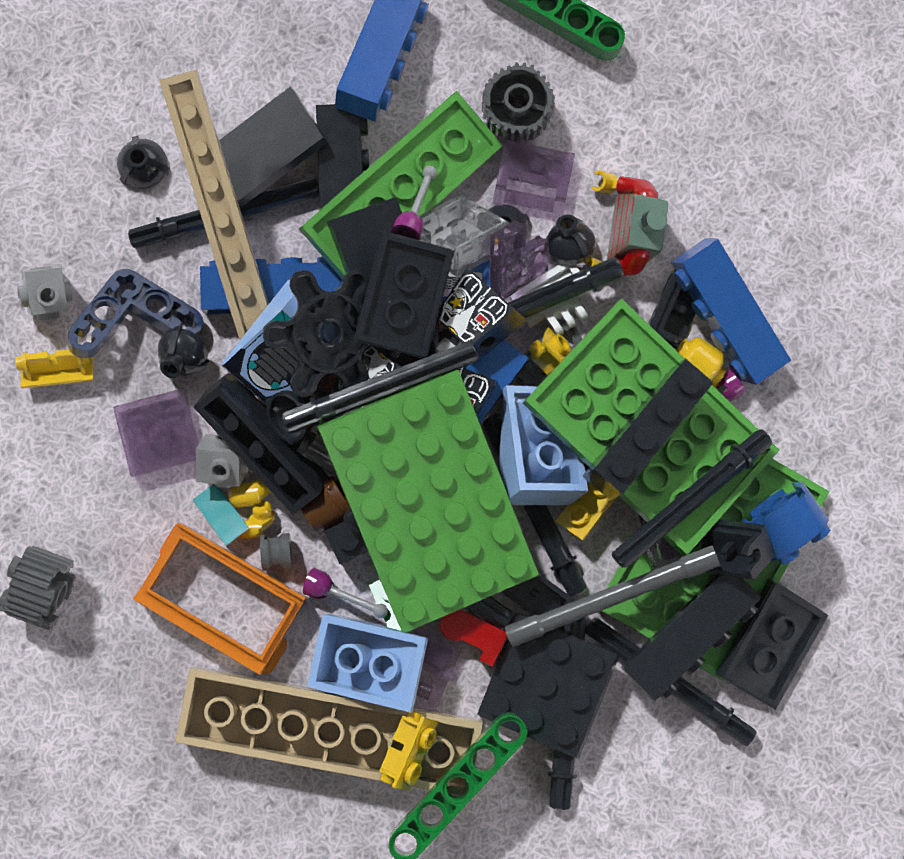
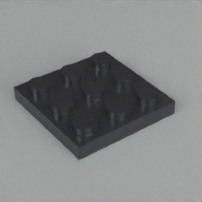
(551, 686)

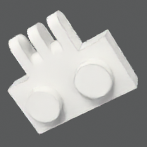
(560, 310)

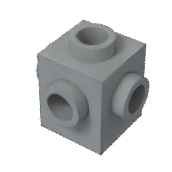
(34, 282)
(219, 463)

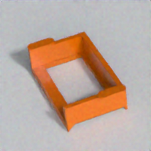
(277, 644)

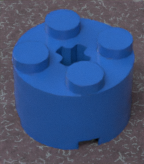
(791, 521)

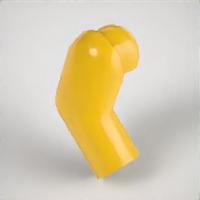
(248, 494)
(259, 521)

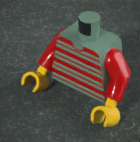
(636, 222)

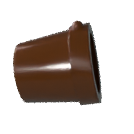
(328, 507)

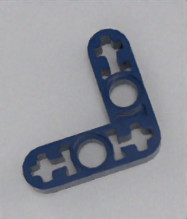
(130, 301)

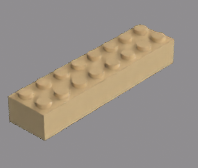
(311, 727)

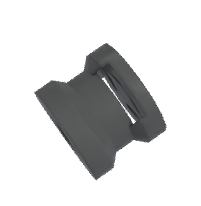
(276, 551)

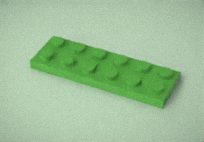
(448, 139)

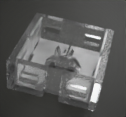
(467, 233)

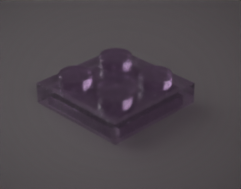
(157, 432)

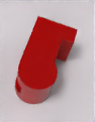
(466, 627)

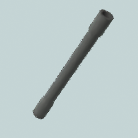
(686, 567)

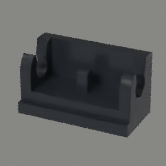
(673, 313)
(740, 548)
(538, 595)

